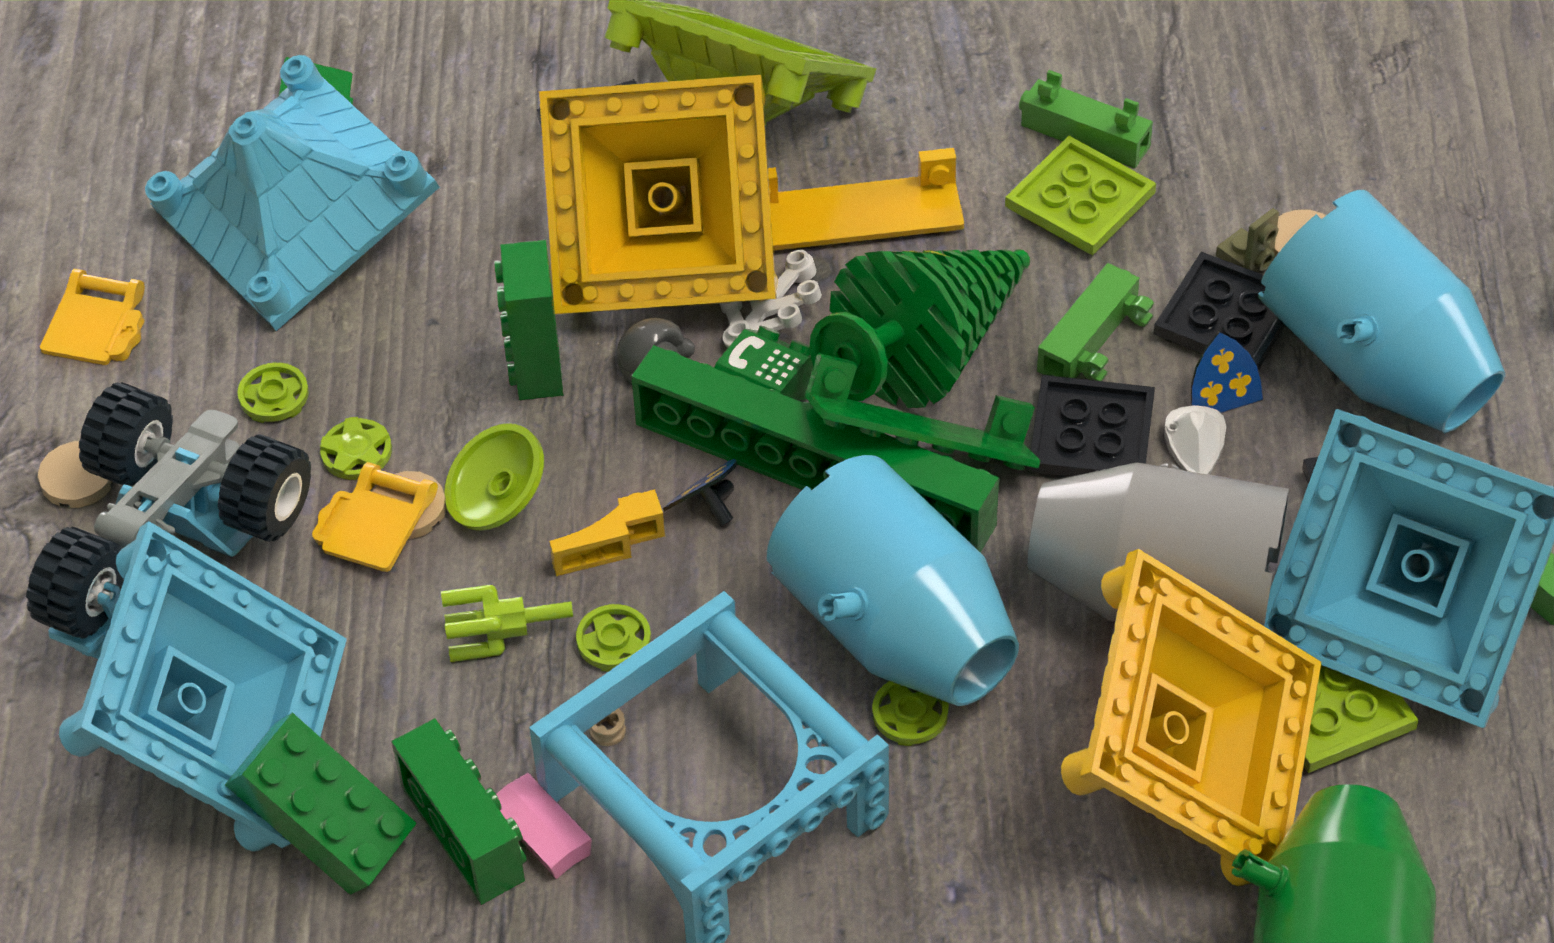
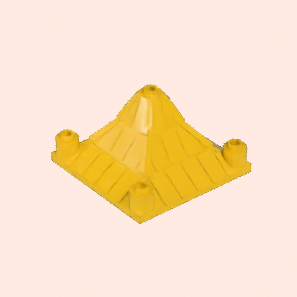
(658, 194)
(1198, 714)

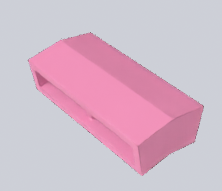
(544, 825)

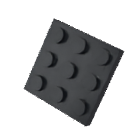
(1220, 299)
(1090, 425)

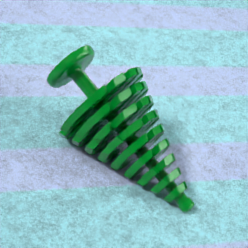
(914, 318)

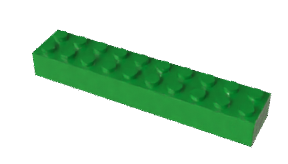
(792, 443)

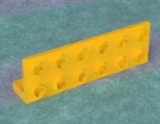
(869, 208)

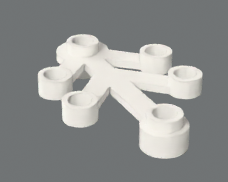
(799, 269)

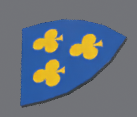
(1225, 376)
(712, 495)

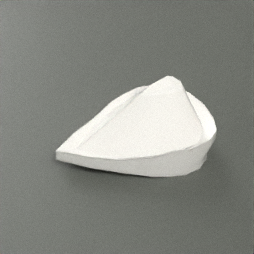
(1195, 437)

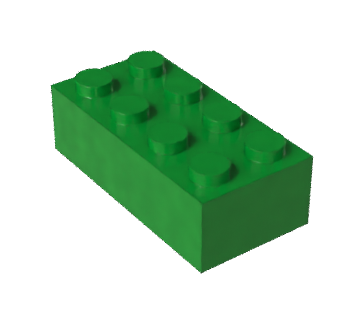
(529, 320)
(321, 804)
(460, 810)

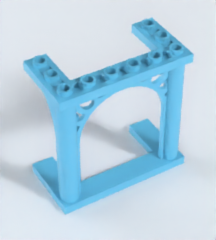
(722, 648)

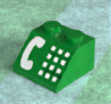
(769, 361)

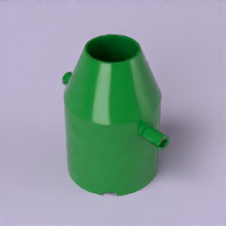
(1343, 875)

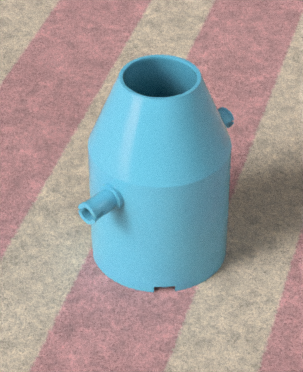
(1385, 314)
(894, 582)

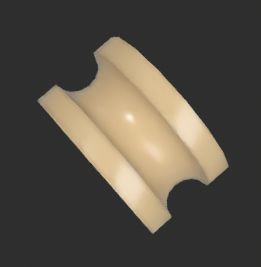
(611, 736)

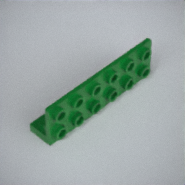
(1000, 440)

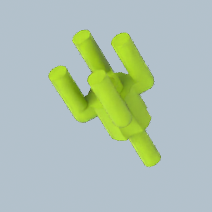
(498, 620)

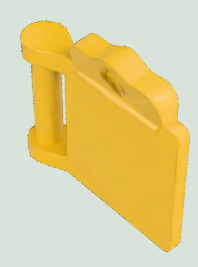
(95, 327)
(370, 525)

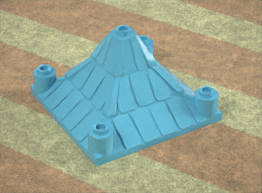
(292, 194)
(1412, 567)
(201, 674)

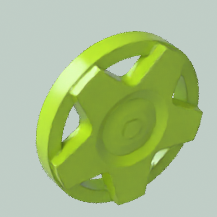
(273, 396)
(354, 446)
(611, 637)
(909, 715)

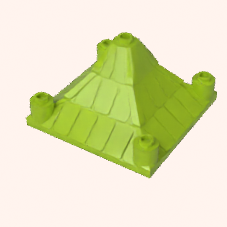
(706, 46)

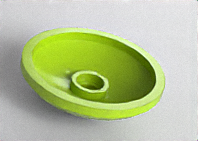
(494, 476)

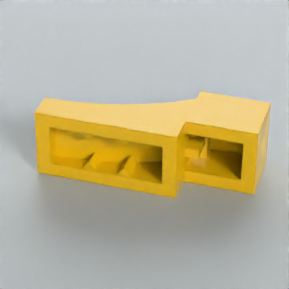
(609, 539)

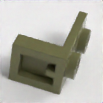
(1252, 248)

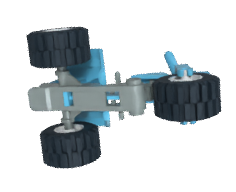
(191, 488)

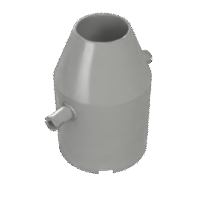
(1193, 522)

